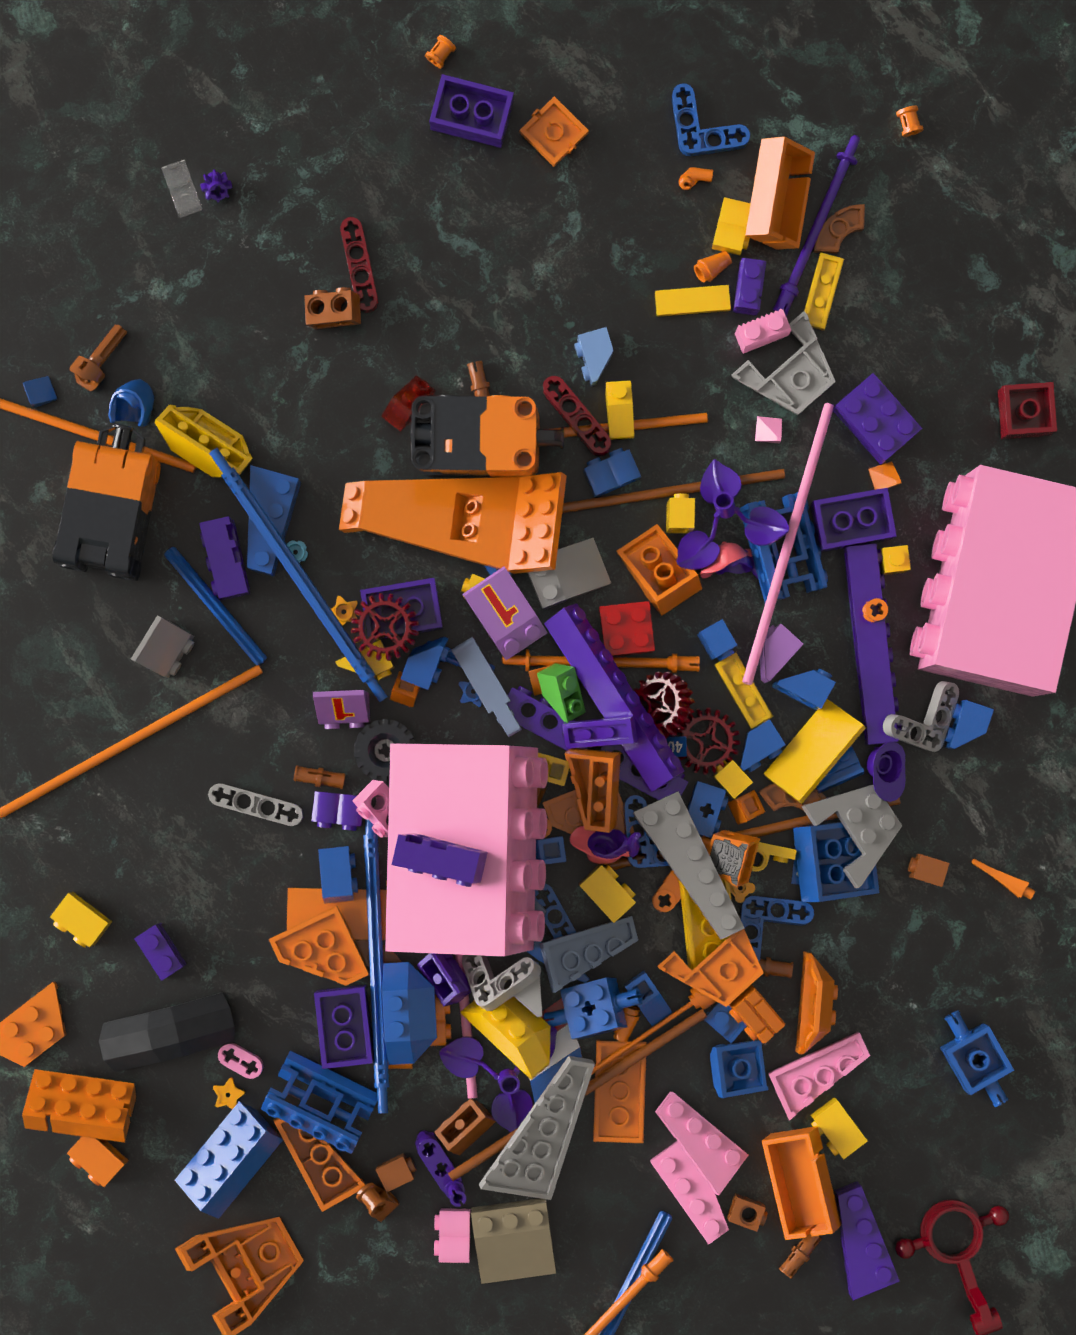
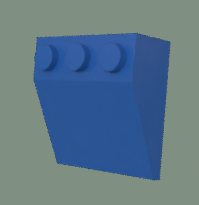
(821, 858)

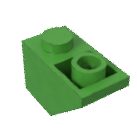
(562, 690)

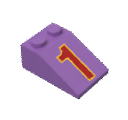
(505, 613)
(342, 708)

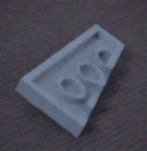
(584, 950)

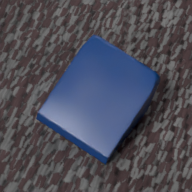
(40, 391)

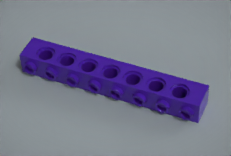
(556, 736)

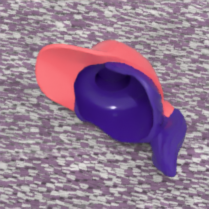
(731, 559)
(603, 846)

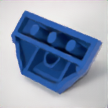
(407, 1013)

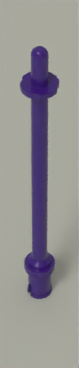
(789, 290)

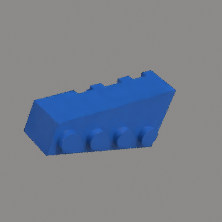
(277, 498)

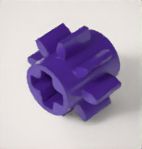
(216, 185)

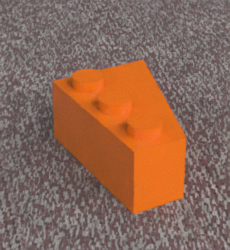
(597, 786)

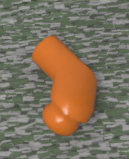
(693, 175)

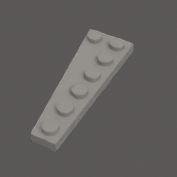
(680, 844)

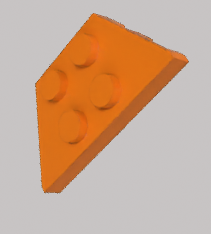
(32, 1027)

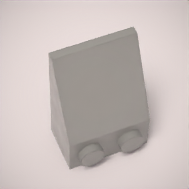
(576, 573)
(163, 647)

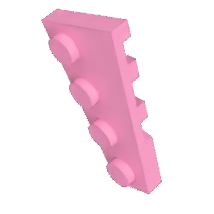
(811, 1075)
(702, 1142)
(691, 1191)

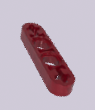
(361, 264)
(577, 415)

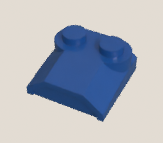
(738, 1068)

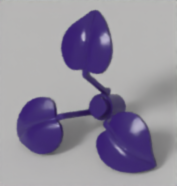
(720, 488)
(511, 1106)

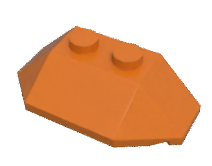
(815, 1004)

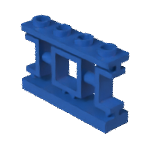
(767, 556)
(327, 1086)

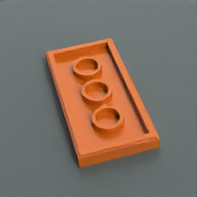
(308, 903)
(620, 1101)

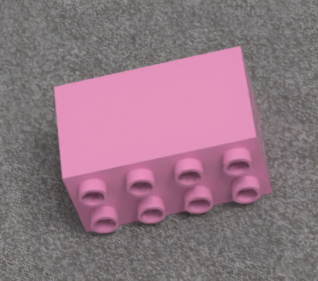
(1002, 583)
(479, 801)

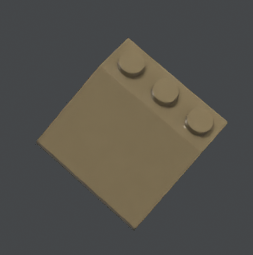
(513, 1240)

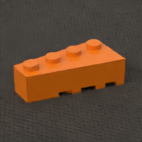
(321, 1166)

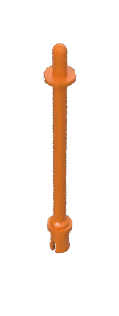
(672, 663)
(648, 1274)

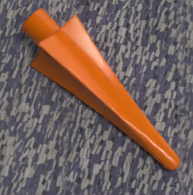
(1014, 884)

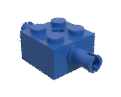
(605, 1018)
(992, 1060)

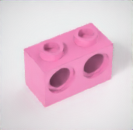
(378, 814)

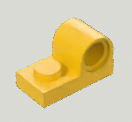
(780, 854)

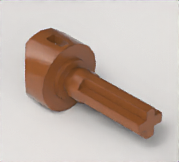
(89, 369)

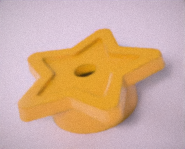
(341, 605)
(229, 1087)

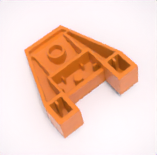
(252, 1264)

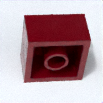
(1027, 410)

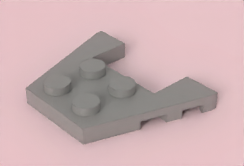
(799, 378)
(867, 821)

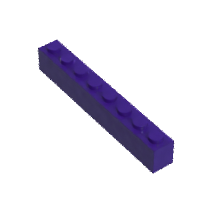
(870, 642)
(613, 694)

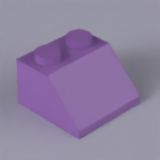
(777, 650)

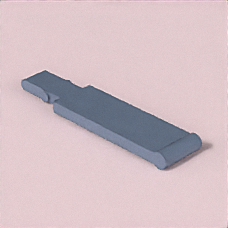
(486, 684)

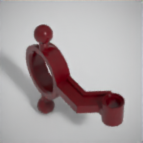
(986, 1319)

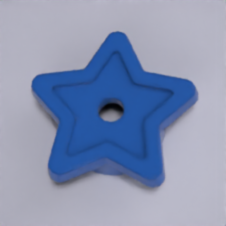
(467, 695)

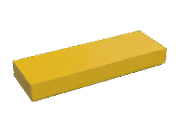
(823, 290)
(692, 300)
(746, 696)

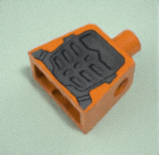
(732, 855)

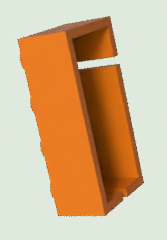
(776, 200)
(79, 1105)
(801, 1183)

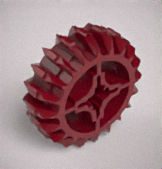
(376, 635)
(672, 690)
(726, 748)

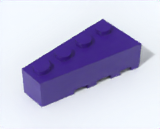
(864, 1250)

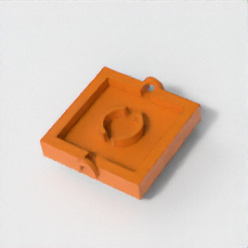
(553, 131)

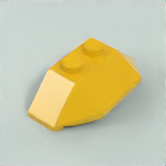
(196, 433)
(515, 1033)

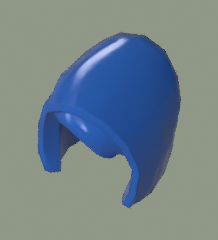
(132, 403)

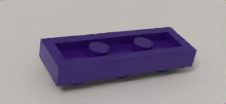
(600, 732)

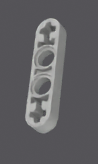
(256, 803)

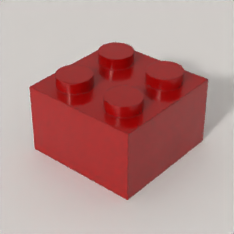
(627, 628)

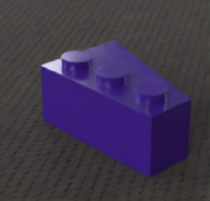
(224, 558)
(439, 858)

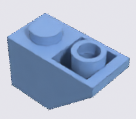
(596, 353)

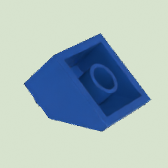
(808, 688)

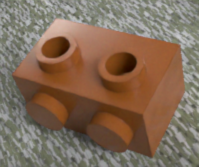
(465, 1126)

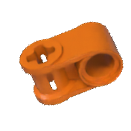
(672, 889)

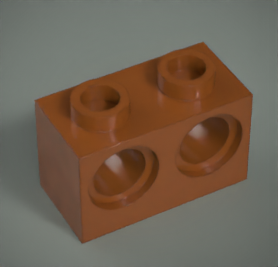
(332, 314)

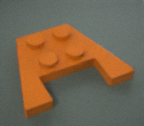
(723, 973)

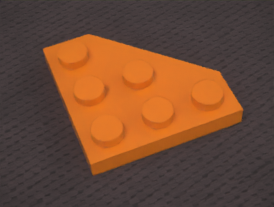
(566, 816)
(322, 948)

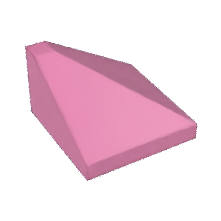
(768, 430)

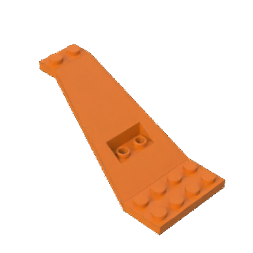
(511, 525)

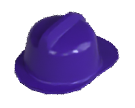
(887, 768)

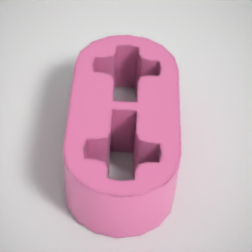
(238, 1066)

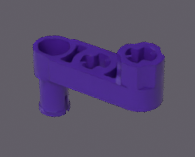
(431, 1157)

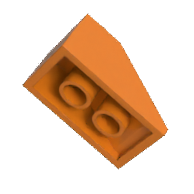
(654, 566)

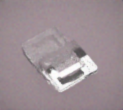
(182, 188)

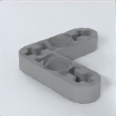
(930, 726)
(522, 975)

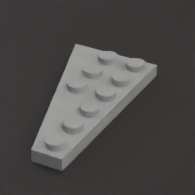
(539, 1146)

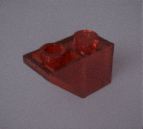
(400, 407)

